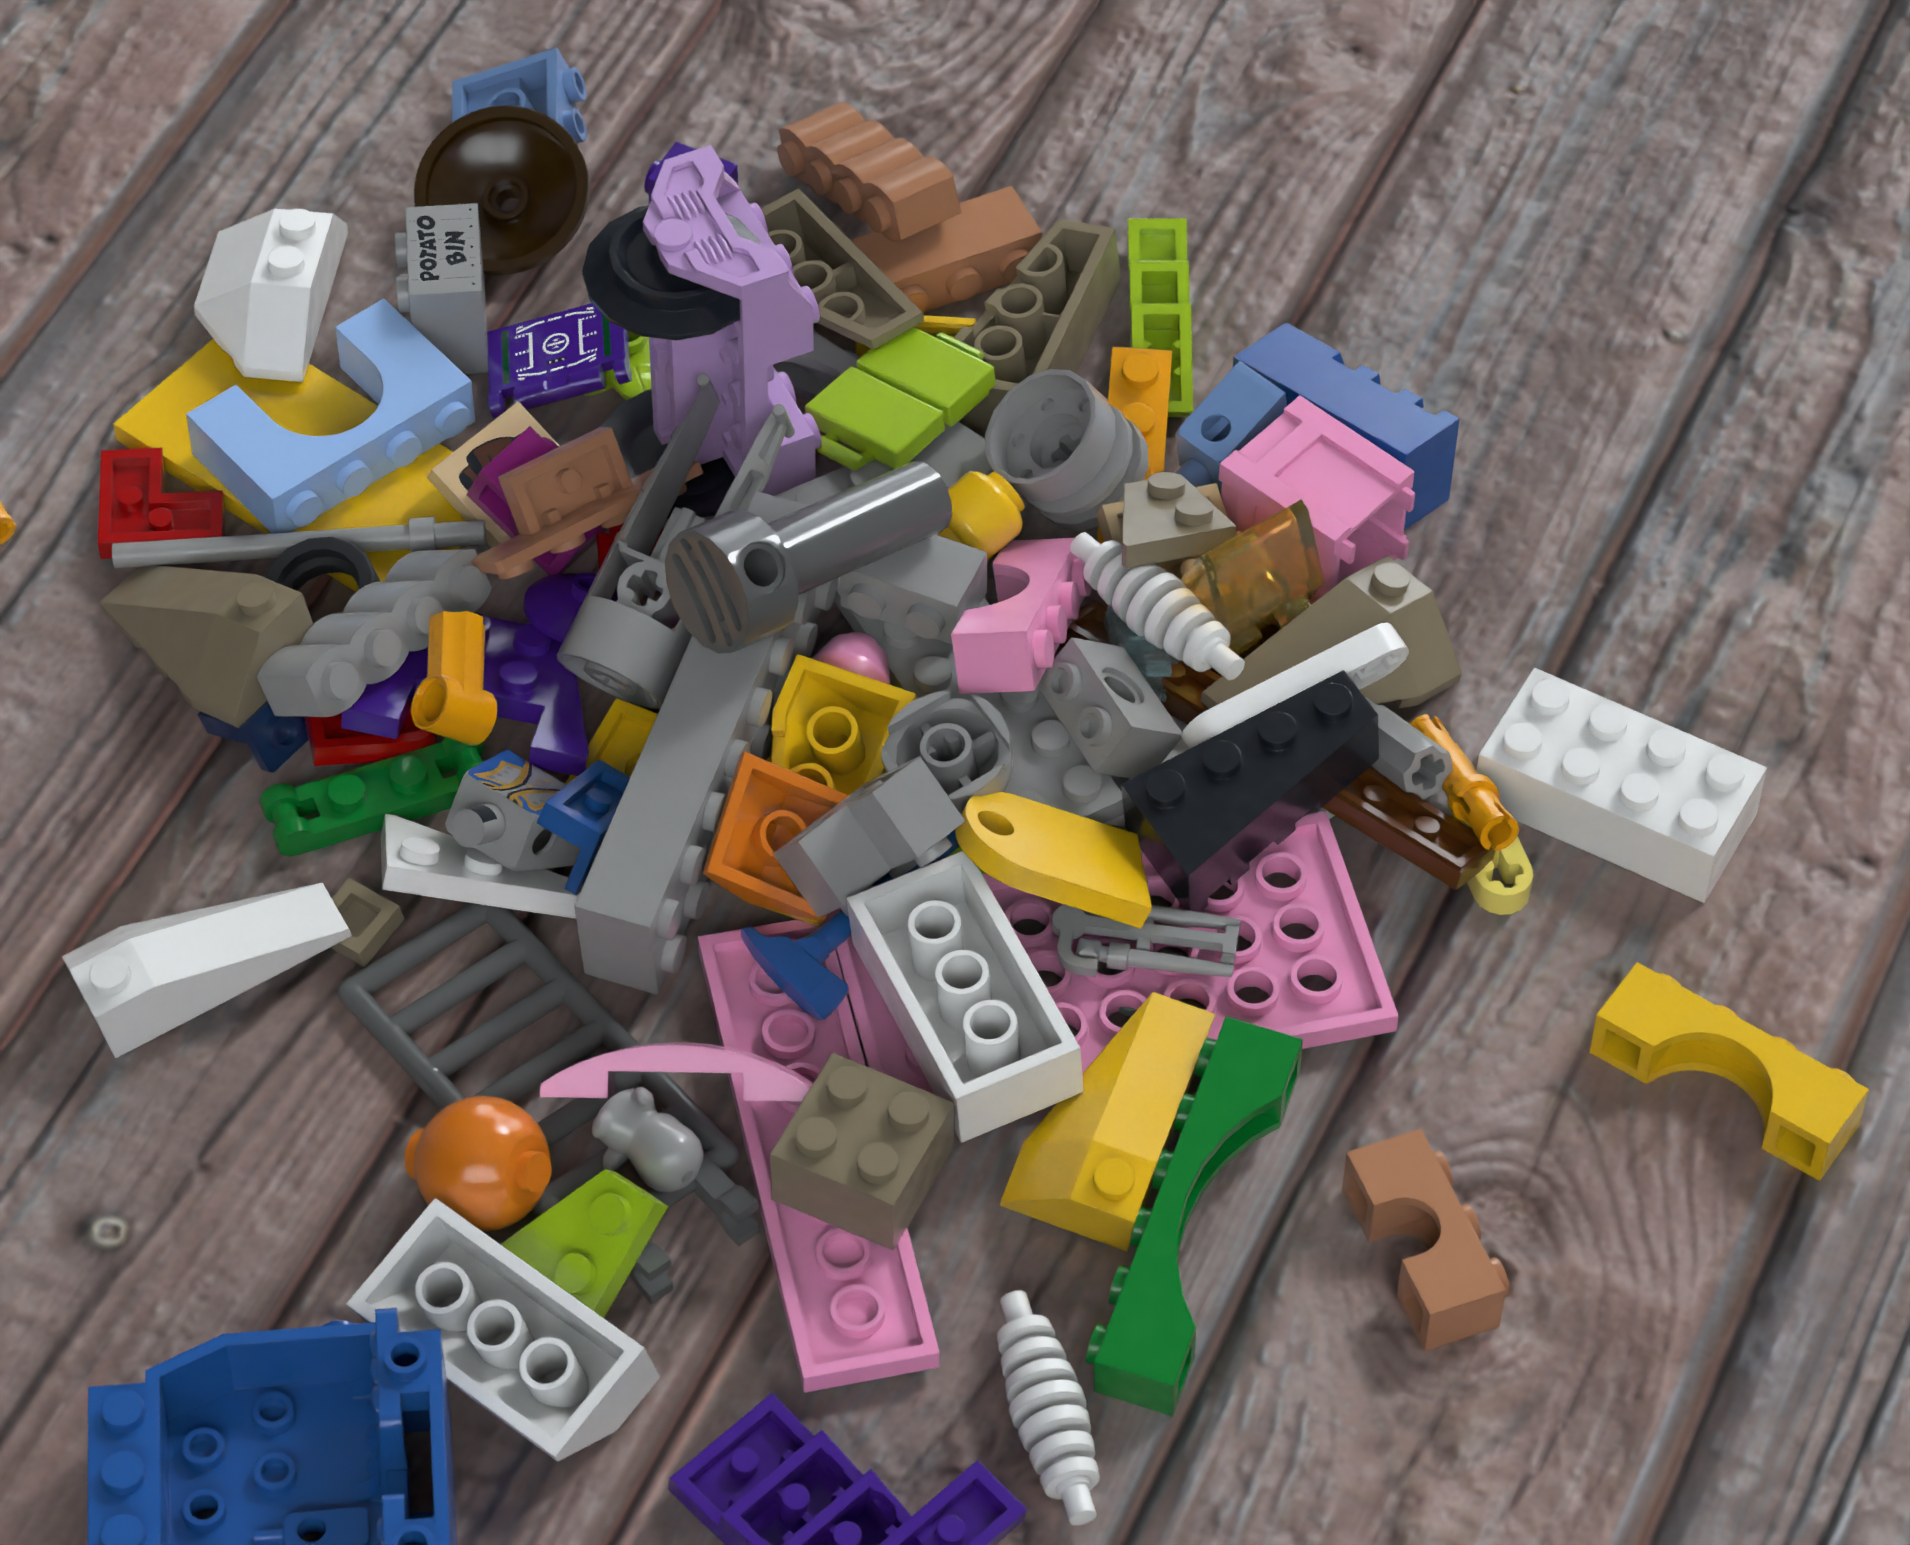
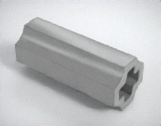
(1409, 756)

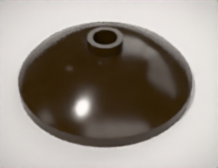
(505, 156)

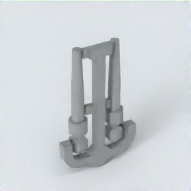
(1071, 923)

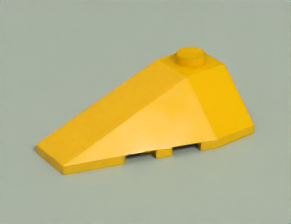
(833, 726)
(1099, 1150)

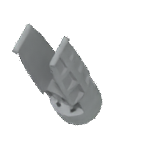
(629, 645)

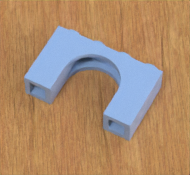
(297, 477)

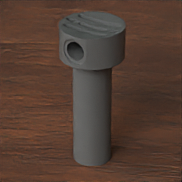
(743, 576)

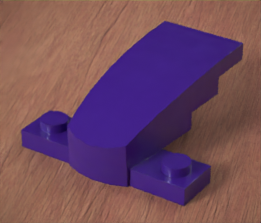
(786, 1487)

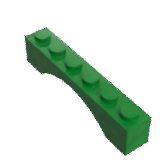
(1240, 1099)

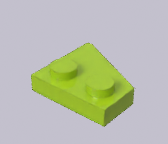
(591, 1238)

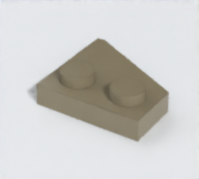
(1169, 521)

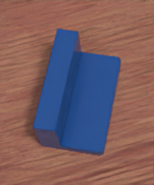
(583, 815)

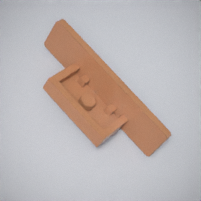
(563, 498)

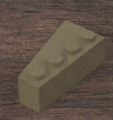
(1046, 311)

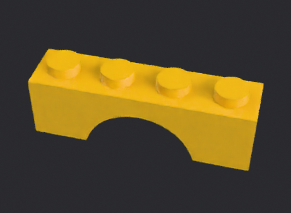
(1663, 1028)

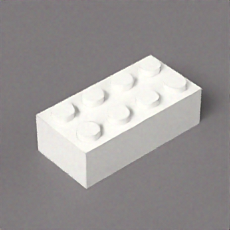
(1621, 784)
(965, 995)

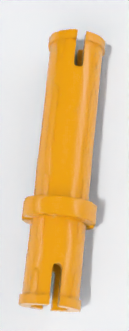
(1471, 795)

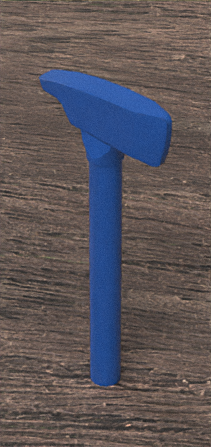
(799, 963)

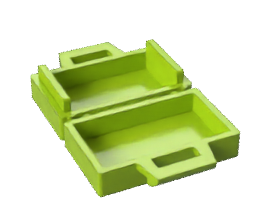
(899, 398)

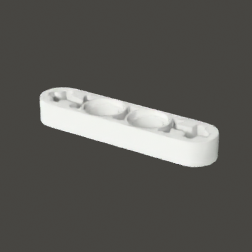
(1363, 657)

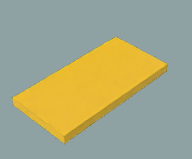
(308, 408)

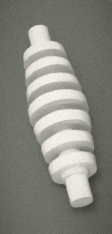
(1158, 607)
(1048, 1407)

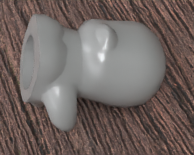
(656, 1143)

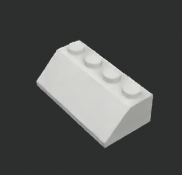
(510, 1334)

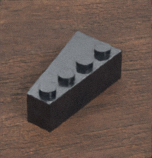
(1248, 786)

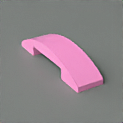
(596, 1076)

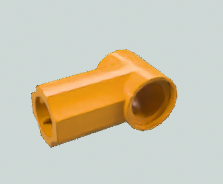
(452, 694)

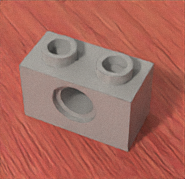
(1109, 708)

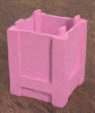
(1346, 482)

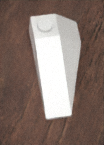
(183, 964)

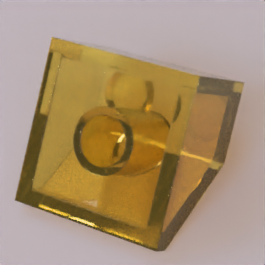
(1259, 575)

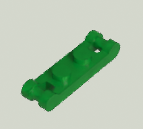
(359, 798)

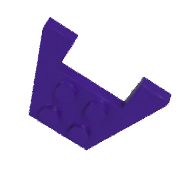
(520, 674)

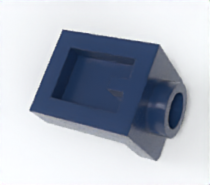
(268, 736)

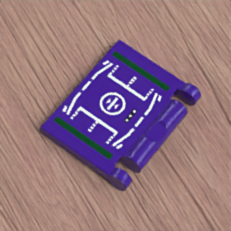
(555, 358)

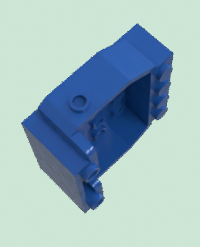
(277, 1440)

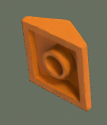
(759, 816)

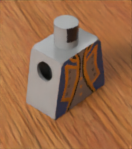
(500, 811)

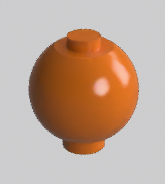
(481, 1161)

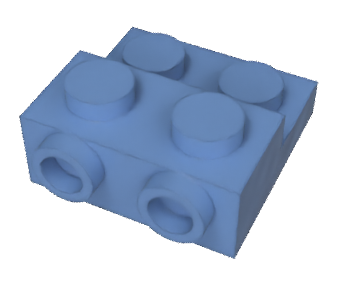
(535, 82)

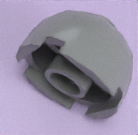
(958, 741)

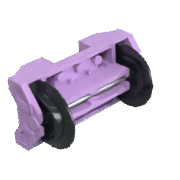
(714, 303)

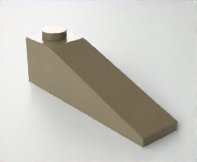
(847, 285)
(1362, 600)
(209, 631)

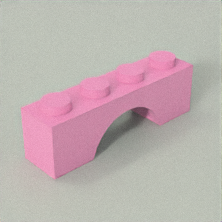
(1016, 639)

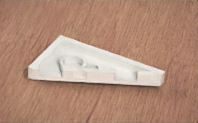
(437, 866)

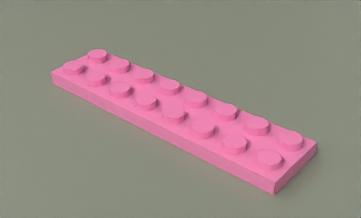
(846, 1300)

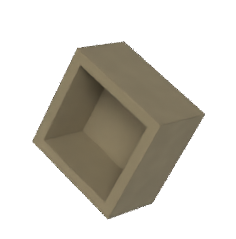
(862, 1151)

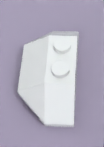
(271, 289)

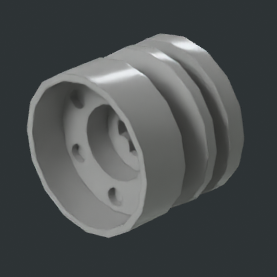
(1064, 447)

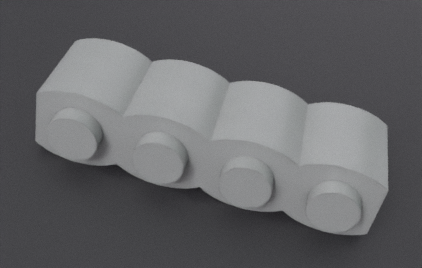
(371, 634)

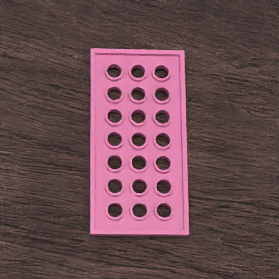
(1321, 900)

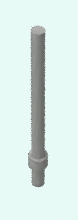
(417, 536)

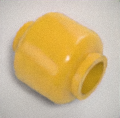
(984, 512)

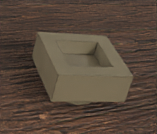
(369, 919)

